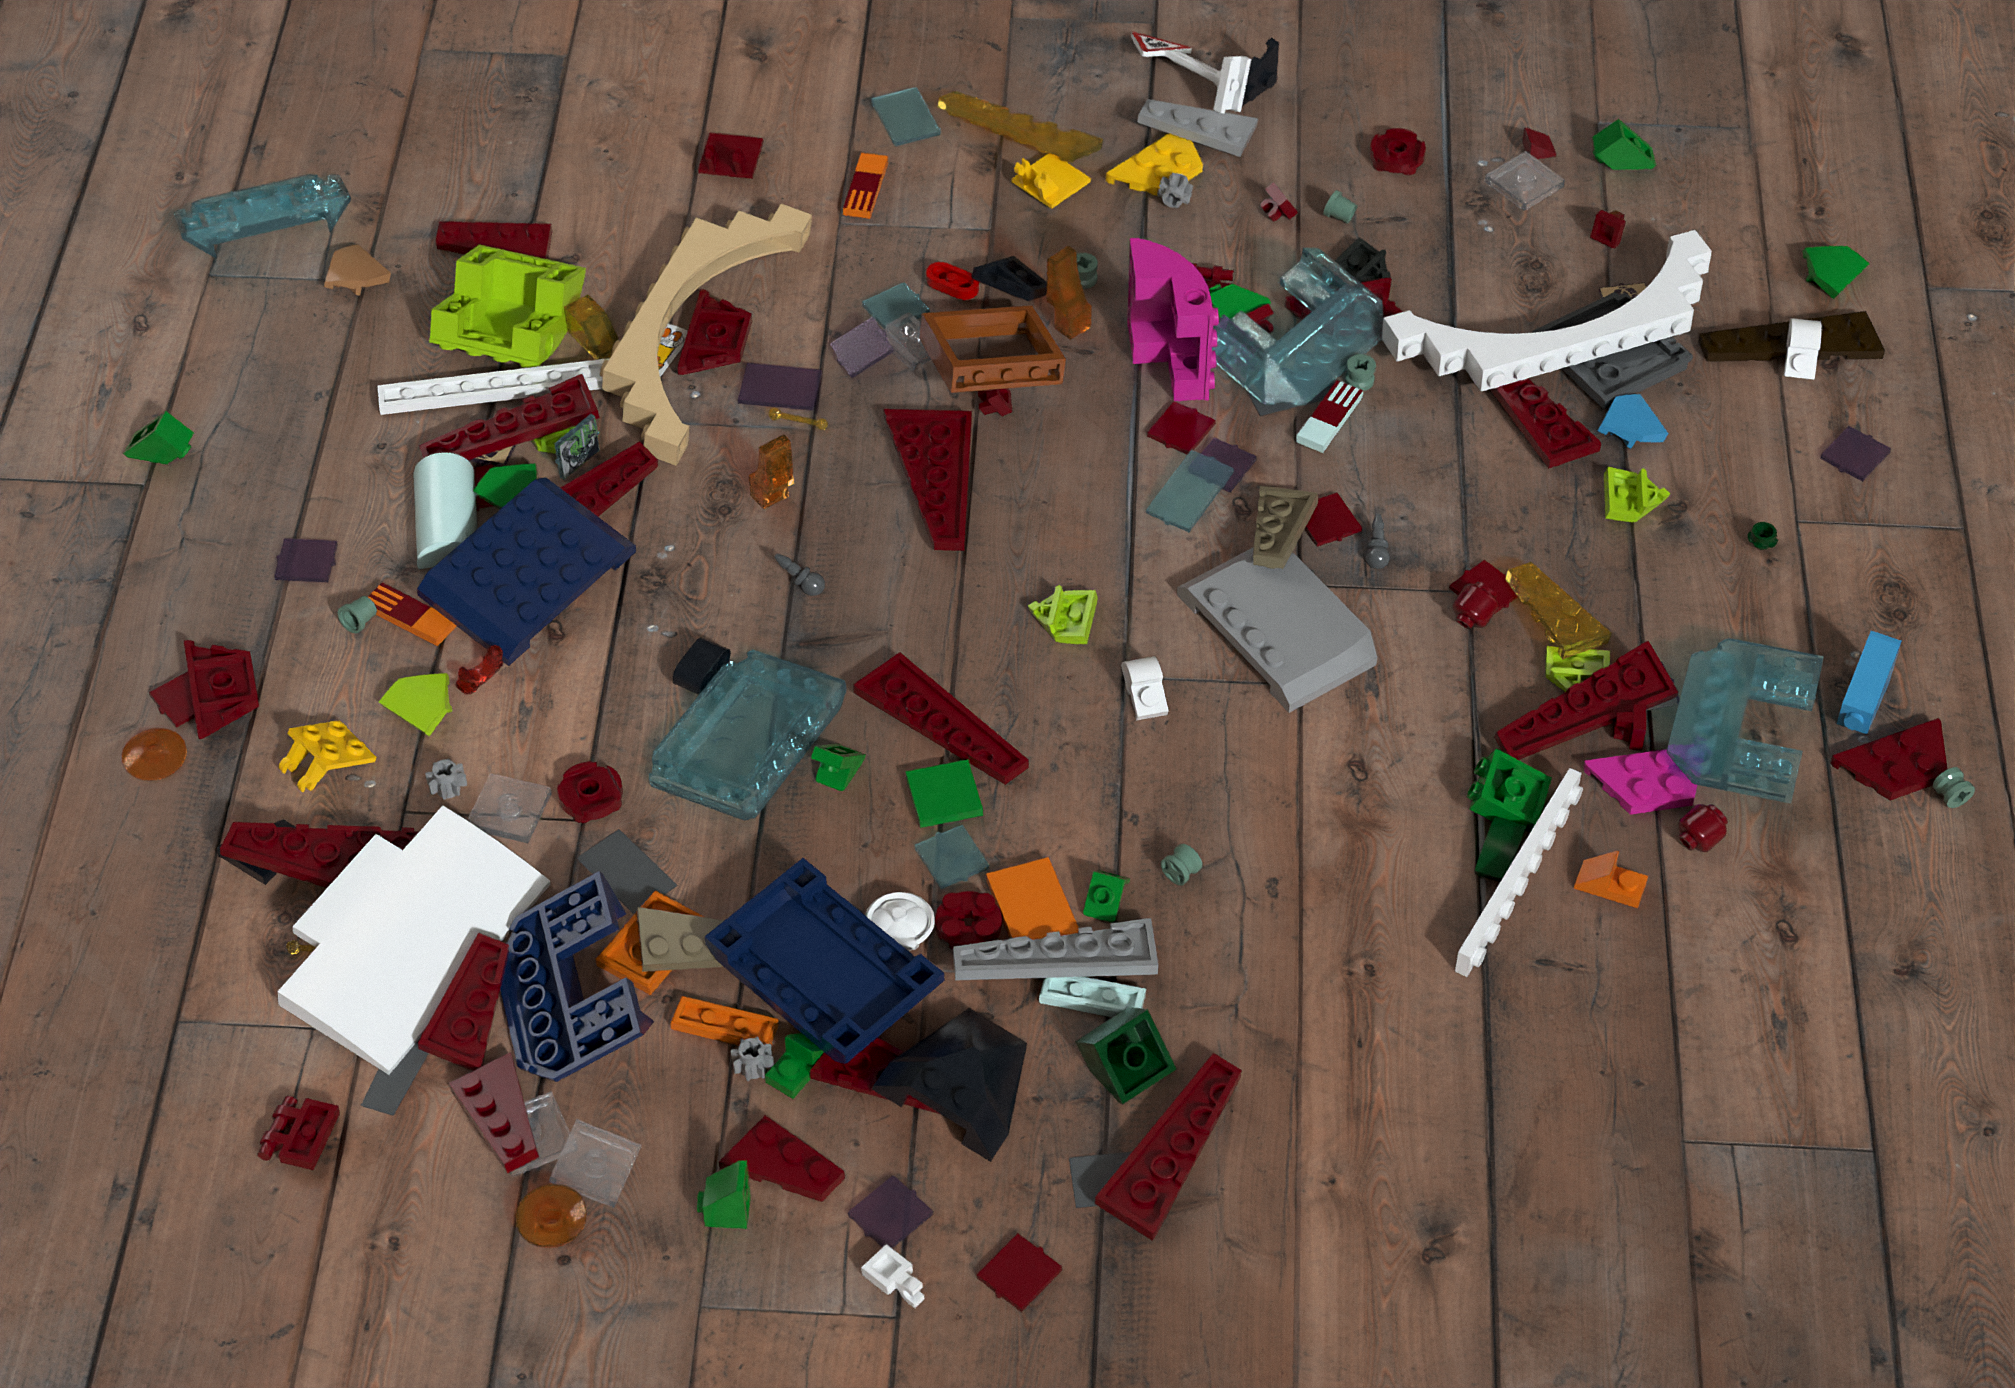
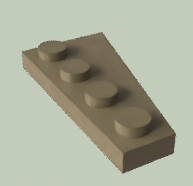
(1280, 524)
(674, 940)

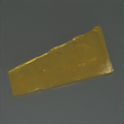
(1562, 617)

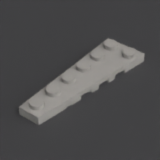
(1116, 951)

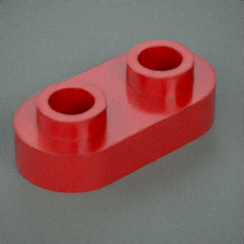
(952, 280)

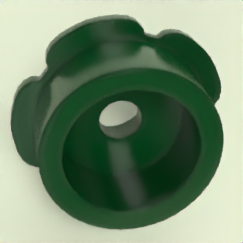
(1763, 536)

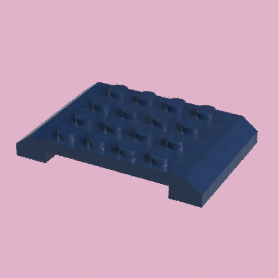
(523, 568)
(821, 962)

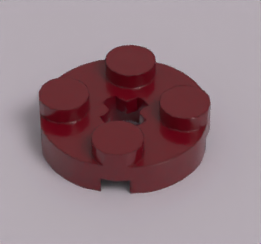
(1387, 159)
(590, 806)
(968, 905)

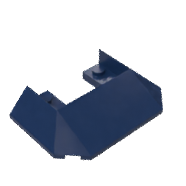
(541, 990)

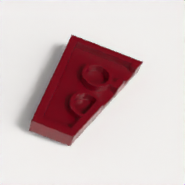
(784, 1160)

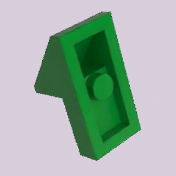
(837, 765)
(794, 1066)

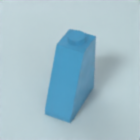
(1869, 682)

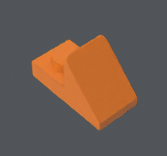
(1605, 879)

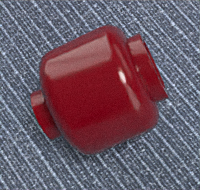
(1475, 605)
(1702, 827)

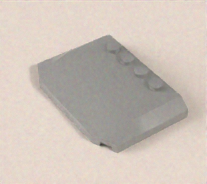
(1283, 625)

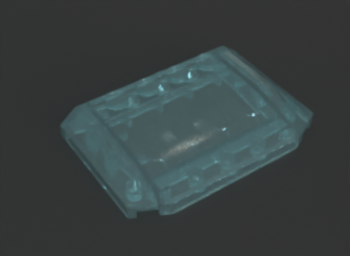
(746, 734)

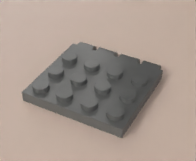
(1622, 371)

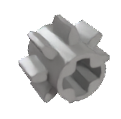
(1175, 190)
(446, 779)
(752, 1058)

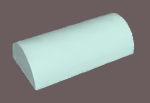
(443, 506)

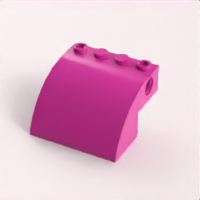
(1171, 318)

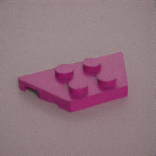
(1643, 781)

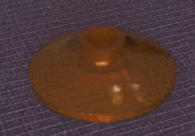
(154, 754)
(549, 1204)

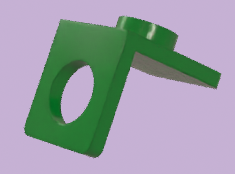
(1104, 895)

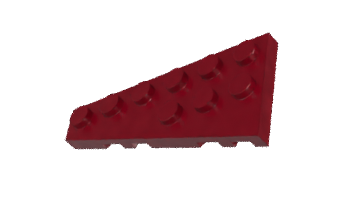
(936, 463)
(302, 851)

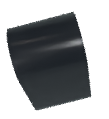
(700, 665)

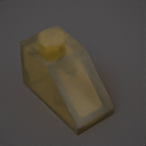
(590, 327)

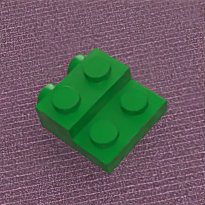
(1508, 790)

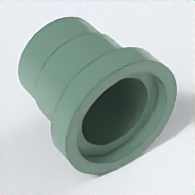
(1340, 207)
(356, 614)

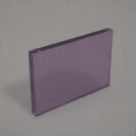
(780, 386)

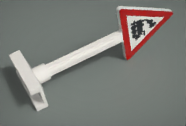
(1230, 80)

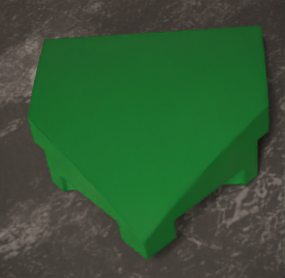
(1833, 267)
(505, 482)

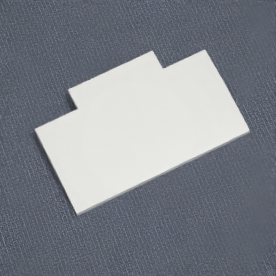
(398, 932)

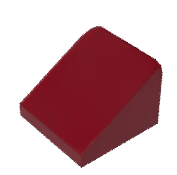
(1538, 144)

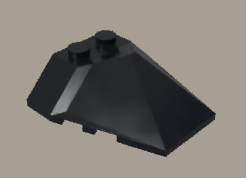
(966, 1074)

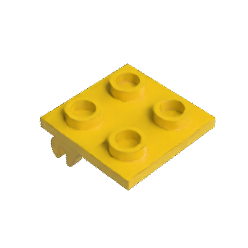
(1049, 179)
(330, 745)

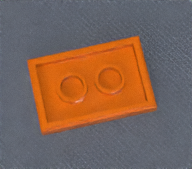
(1031, 900)
(623, 953)

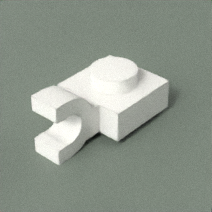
(892, 1271)

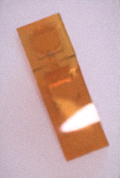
(1066, 294)
(774, 472)

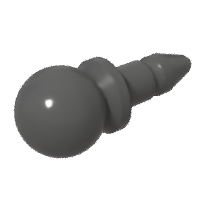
(1377, 554)
(811, 582)

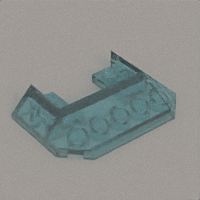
(262, 210)
(1314, 352)
(1713, 711)

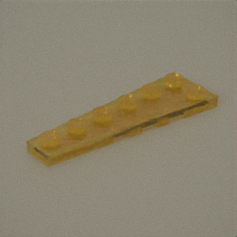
(1021, 127)

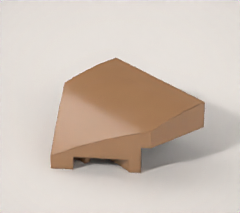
(355, 268)

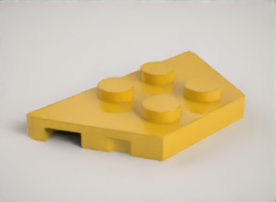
(1158, 160)

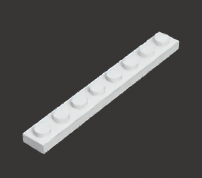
(483, 387)
(1515, 879)

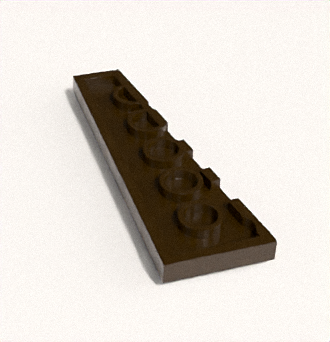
(1841, 335)

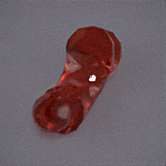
(473, 678)

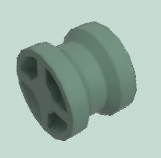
(1087, 268)
(1360, 371)
(1953, 787)
(1181, 864)

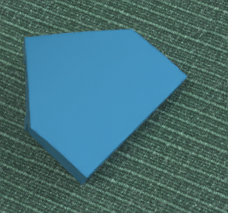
(1632, 421)

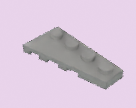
(1204, 126)

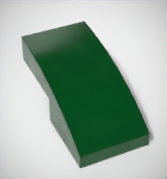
(1499, 848)

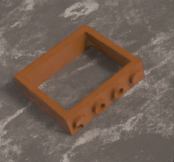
(992, 372)

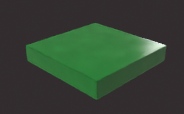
(944, 793)

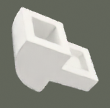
(1802, 348)
(1144, 684)

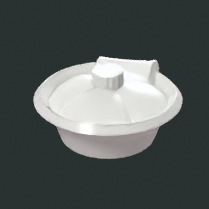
(903, 917)

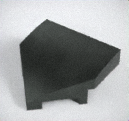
(1364, 262)

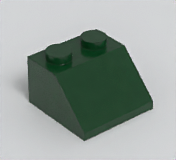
(1126, 1054)

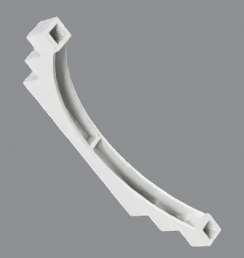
(1501, 359)

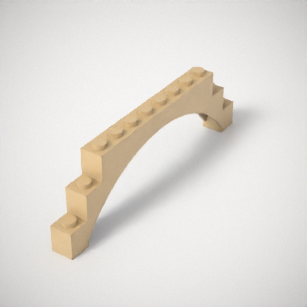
(702, 254)

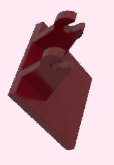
(731, 155)

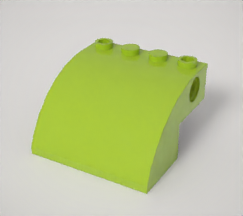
(506, 306)

